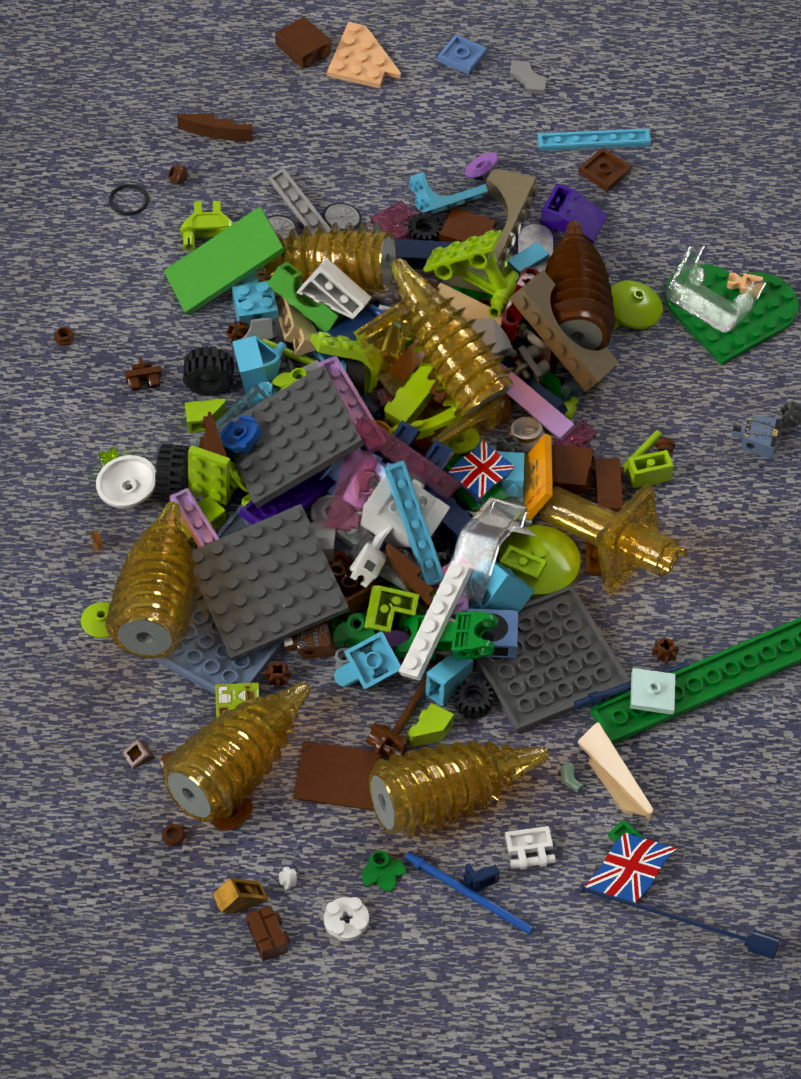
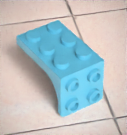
(428, 200)

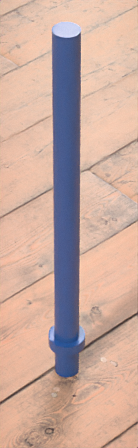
(420, 862)

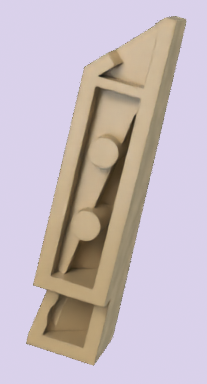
(474, 308)
(295, 327)
(614, 772)

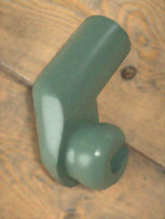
(568, 778)

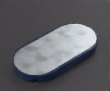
(532, 234)

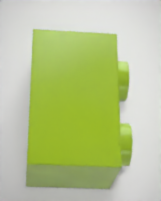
(649, 469)

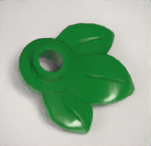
(349, 633)
(382, 874)

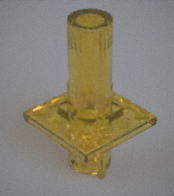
(622, 538)

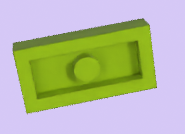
(523, 563)

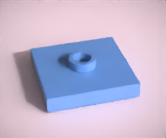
(462, 54)

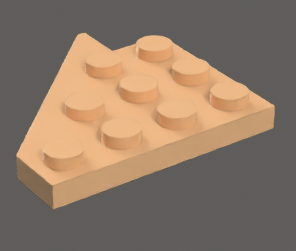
(361, 58)

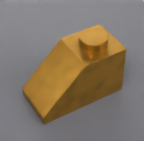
(239, 895)

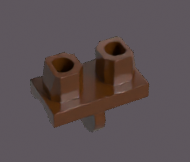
(143, 371)
(385, 741)

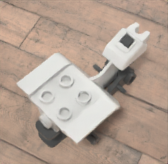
(385, 525)

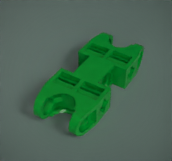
(458, 636)

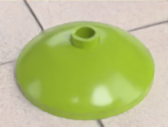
(636, 304)

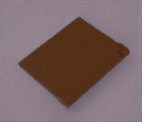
(335, 775)

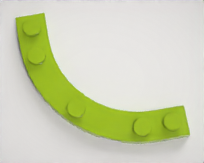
(427, 426)

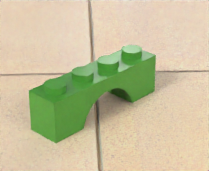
(287, 282)

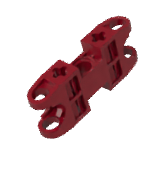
(512, 317)

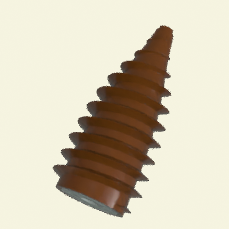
(581, 290)

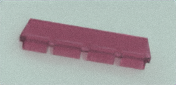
(348, 493)

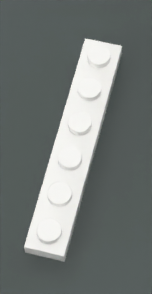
(435, 621)

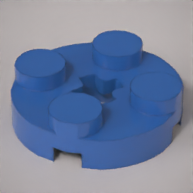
(250, 434)

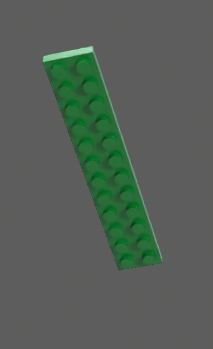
(708, 680)

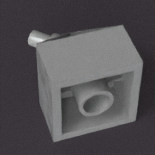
(496, 335)

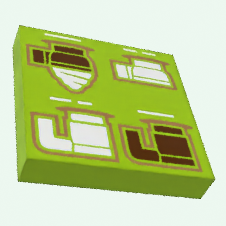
(231, 695)

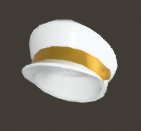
(527, 431)

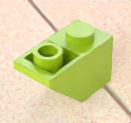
(197, 409)
(432, 726)

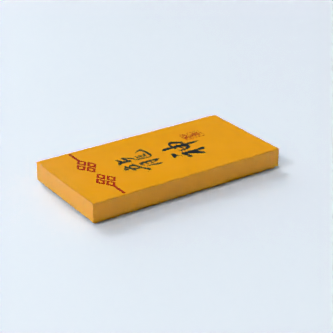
(538, 476)

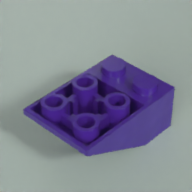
(568, 205)

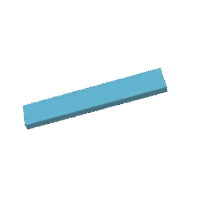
(594, 139)
(414, 522)

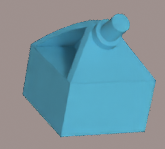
(257, 361)
(504, 591)

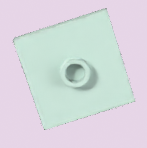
(652, 691)

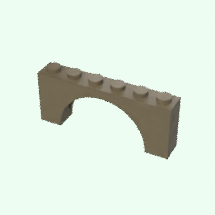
(583, 364)

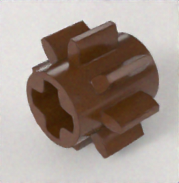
(237, 330)
(665, 650)
(278, 674)

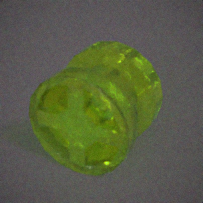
(107, 456)

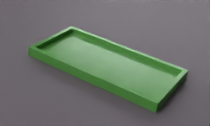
(224, 261)

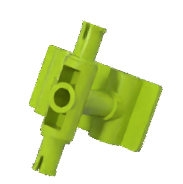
(479, 254)

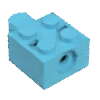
(254, 300)
(368, 663)

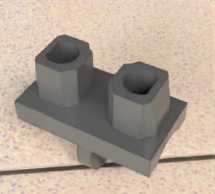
(527, 356)

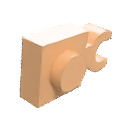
(742, 282)

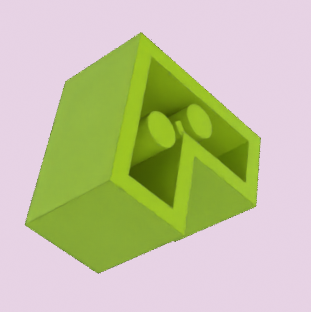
(385, 603)

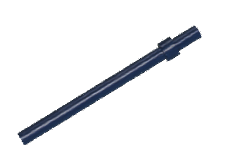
(596, 697)

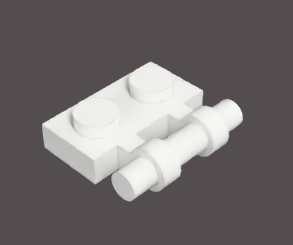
(530, 841)

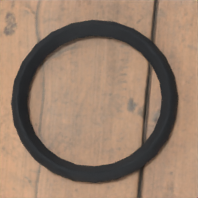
(128, 186)

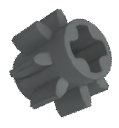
(790, 413)
(509, 444)

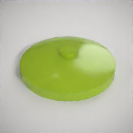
(555, 548)

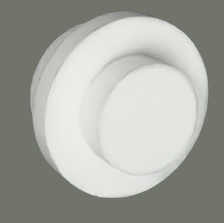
(288, 877)

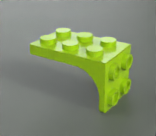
(346, 348)
(209, 475)

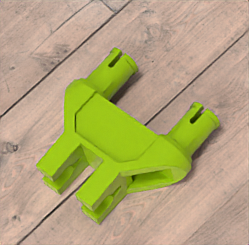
(203, 224)

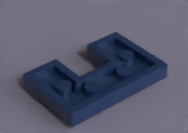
(438, 453)

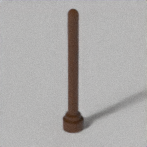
(415, 700)

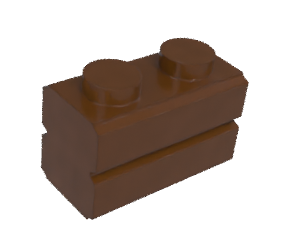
(267, 933)

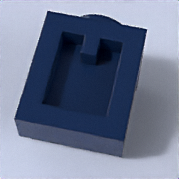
(483, 878)

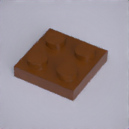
(604, 169)

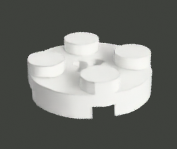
(346, 906)

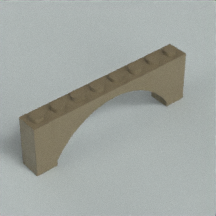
(515, 195)

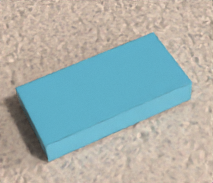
(529, 257)

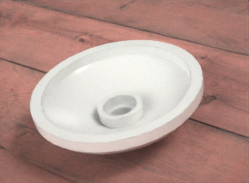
(123, 474)

